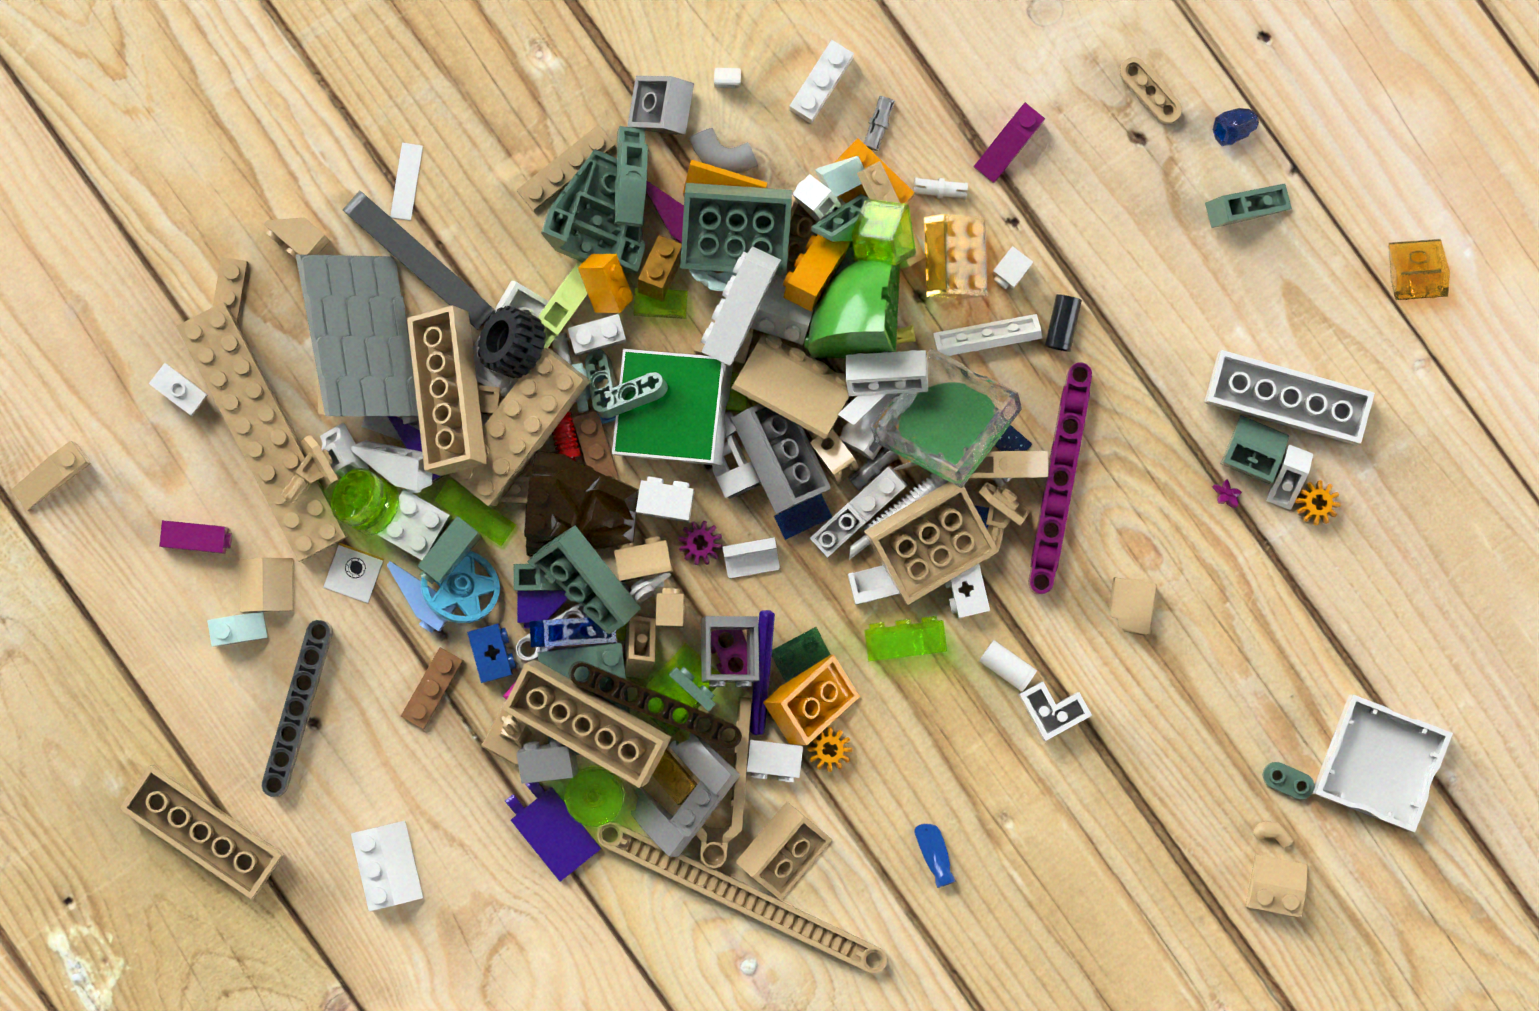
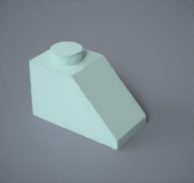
(237, 629)

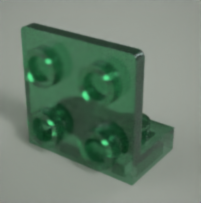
(800, 654)

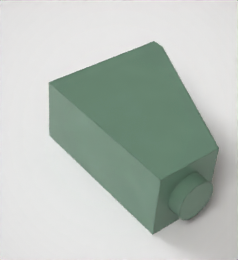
(449, 551)

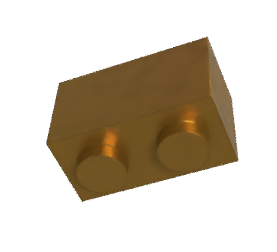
(660, 268)

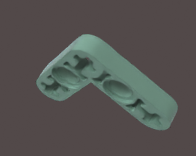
(616, 394)

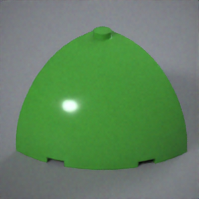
(856, 312)

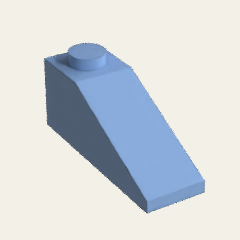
(412, 591)

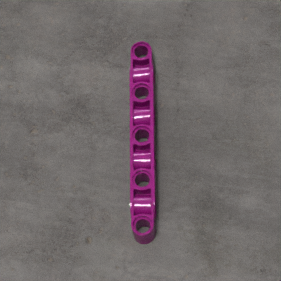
(1062, 458)

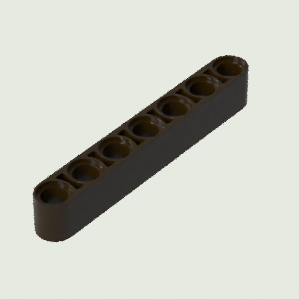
(666, 711)

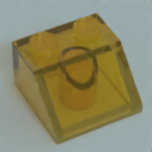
(1418, 269)

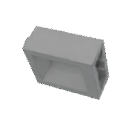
(747, 623)

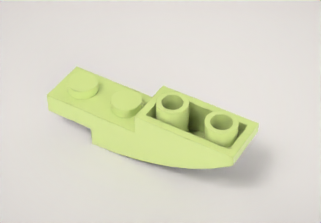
(562, 304)

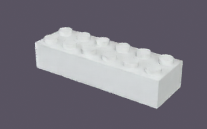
(1289, 397)

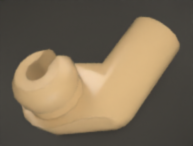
(1272, 830)

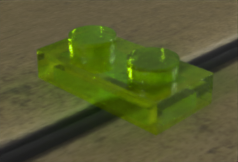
(673, 305)

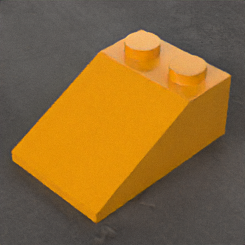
(811, 701)

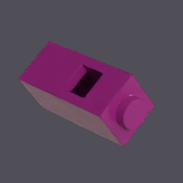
(195, 537)

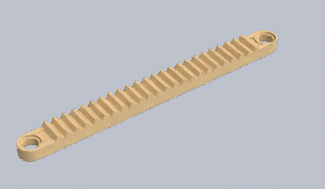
(743, 898)

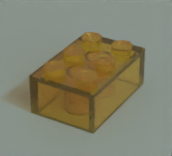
(955, 256)

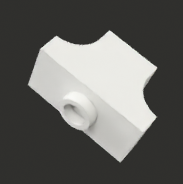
(178, 389)
(338, 445)

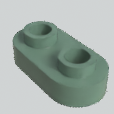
(1288, 782)

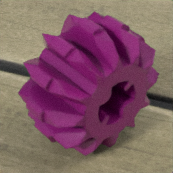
(707, 538)

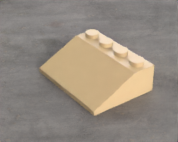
(793, 385)
(931, 541)

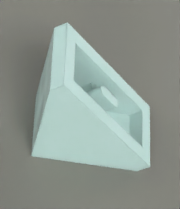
(841, 175)

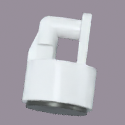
(740, 479)

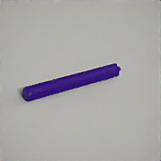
(761, 687)

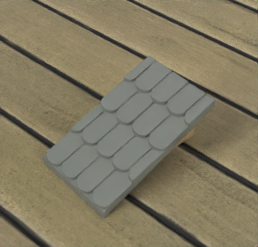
(358, 335)

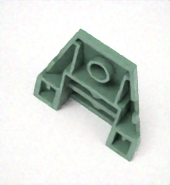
(584, 217)

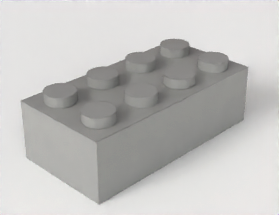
(780, 457)

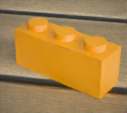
(814, 271)

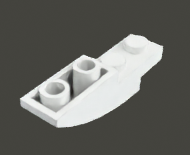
(858, 511)

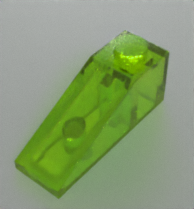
(475, 512)

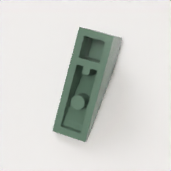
(1247, 205)
(840, 223)

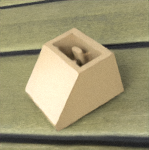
(298, 234)

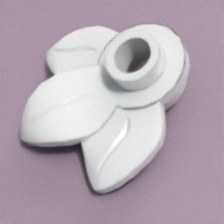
(645, 589)

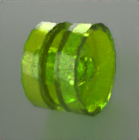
(364, 501)
(580, 802)

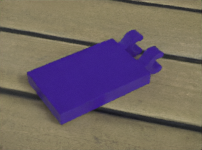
(552, 831)

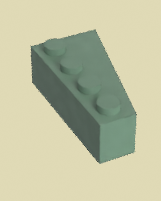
(586, 579)

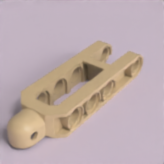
(715, 840)

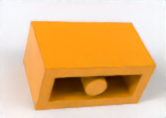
(605, 283)

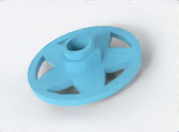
(463, 589)

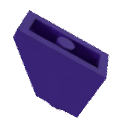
(538, 605)

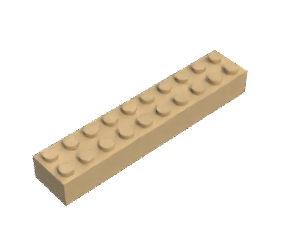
(259, 428)

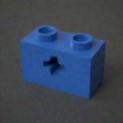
(487, 667)

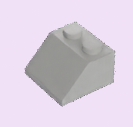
(661, 104)

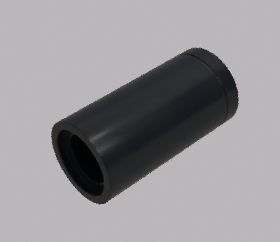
(1063, 323)

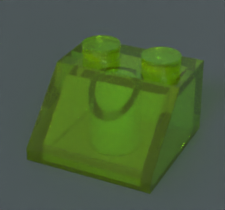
(883, 232)

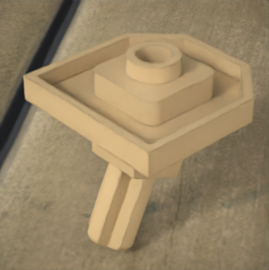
(313, 468)
(1001, 511)
(509, 736)

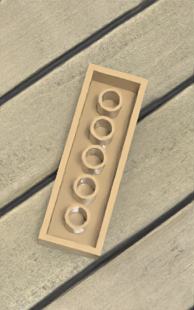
(446, 390)
(523, 425)
(586, 723)
(202, 831)

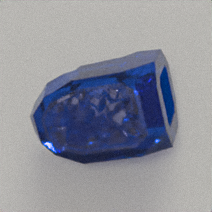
(1234, 125)

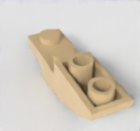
(1013, 465)

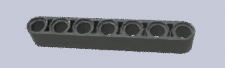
(417, 258)
(287, 718)

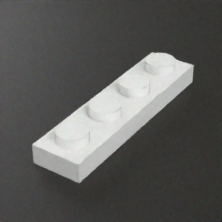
(988, 335)

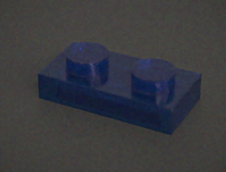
(803, 516)

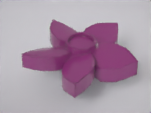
(1227, 494)

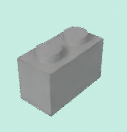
(546, 762)

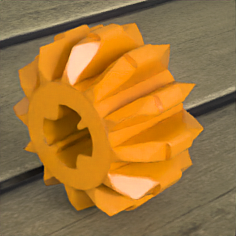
(1324, 496)
(827, 758)

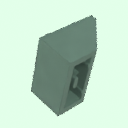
(1255, 450)

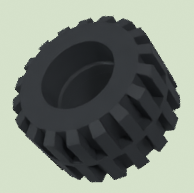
(511, 342)

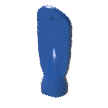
(934, 853)

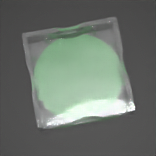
(951, 423)

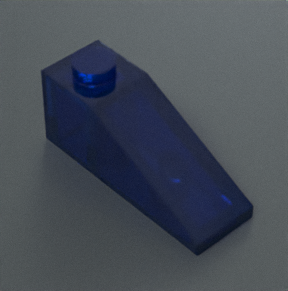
(568, 632)

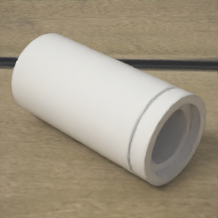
(1007, 665)

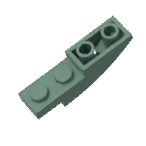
(631, 176)

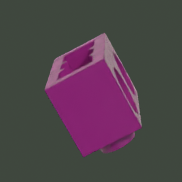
(738, 649)

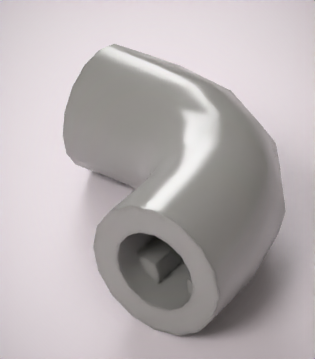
(713, 153)

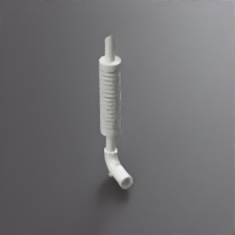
(922, 490)

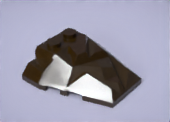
(576, 495)

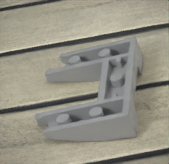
(716, 779)

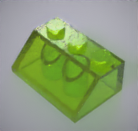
(663, 683)

